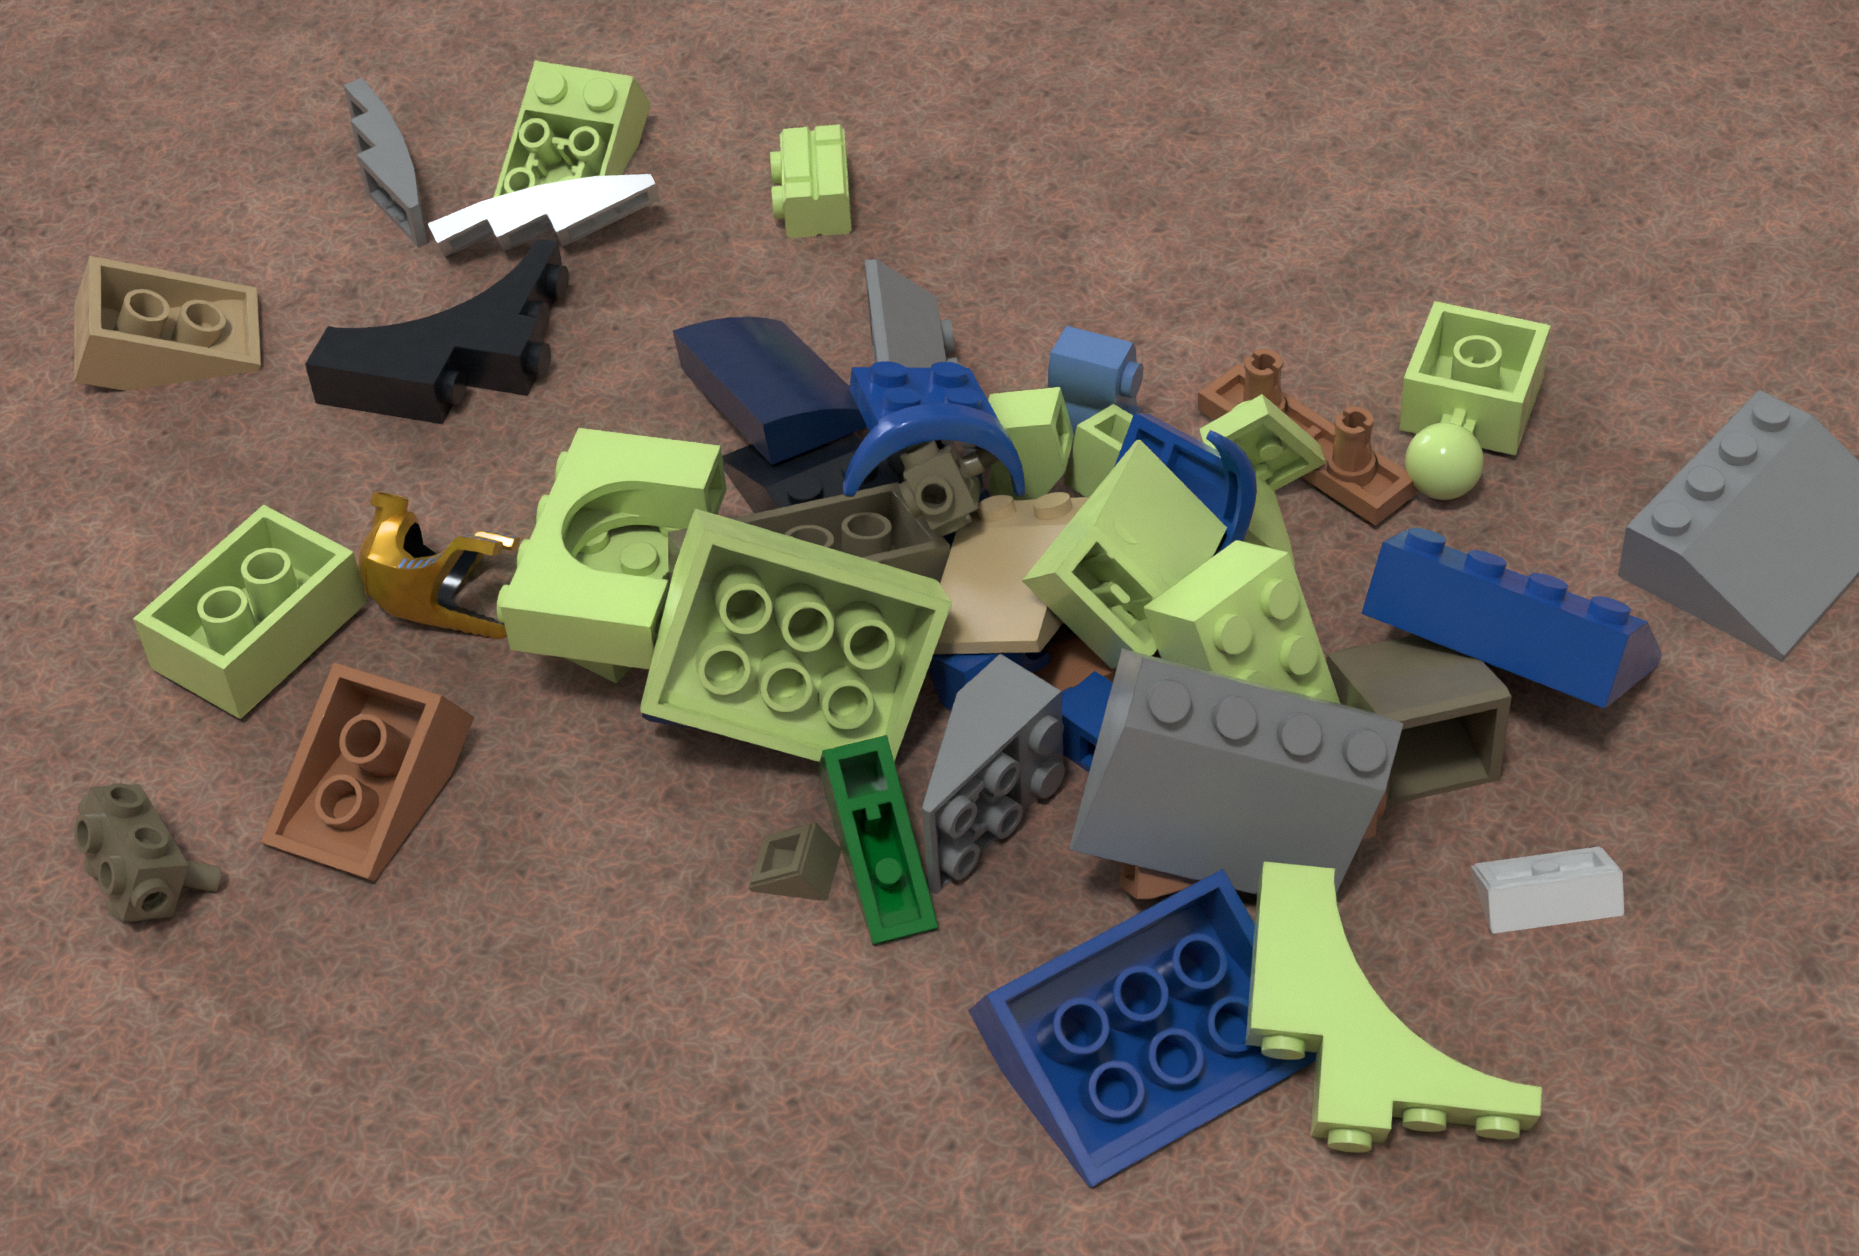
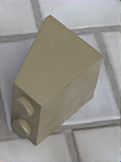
(1448, 708)

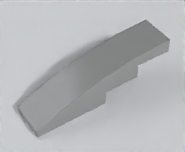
(385, 161)

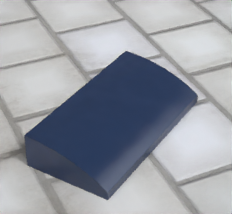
(768, 384)

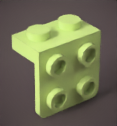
(1278, 455)

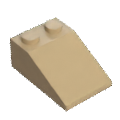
(160, 327)
(986, 570)

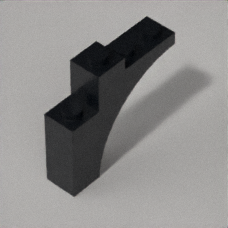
(427, 363)

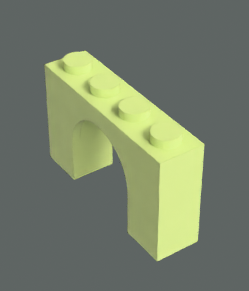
(602, 485)

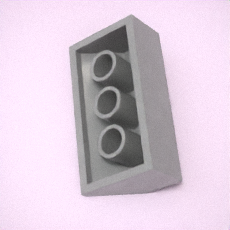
(905, 328)

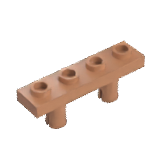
(1352, 470)

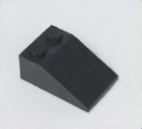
(800, 478)

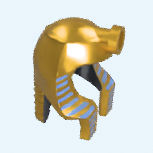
(416, 581)

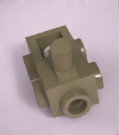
(943, 482)
(135, 854)

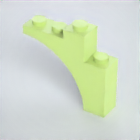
(1367, 1061)

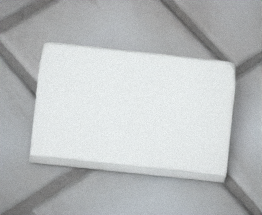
(1549, 889)

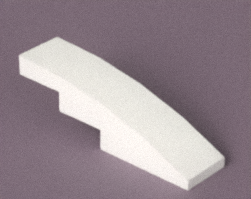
(568, 207)

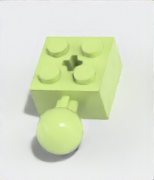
(1468, 392)

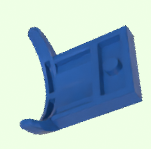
(921, 406)
(1218, 478)

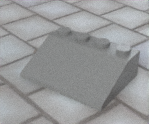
(1754, 528)
(1229, 775)

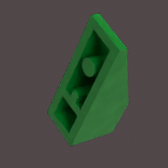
(877, 839)

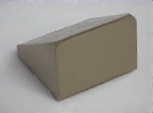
(796, 863)

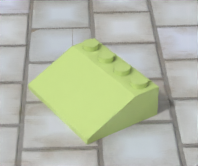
(790, 641)

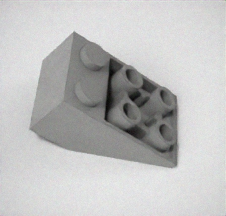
(991, 766)

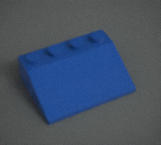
(1510, 618)
(1136, 1031)

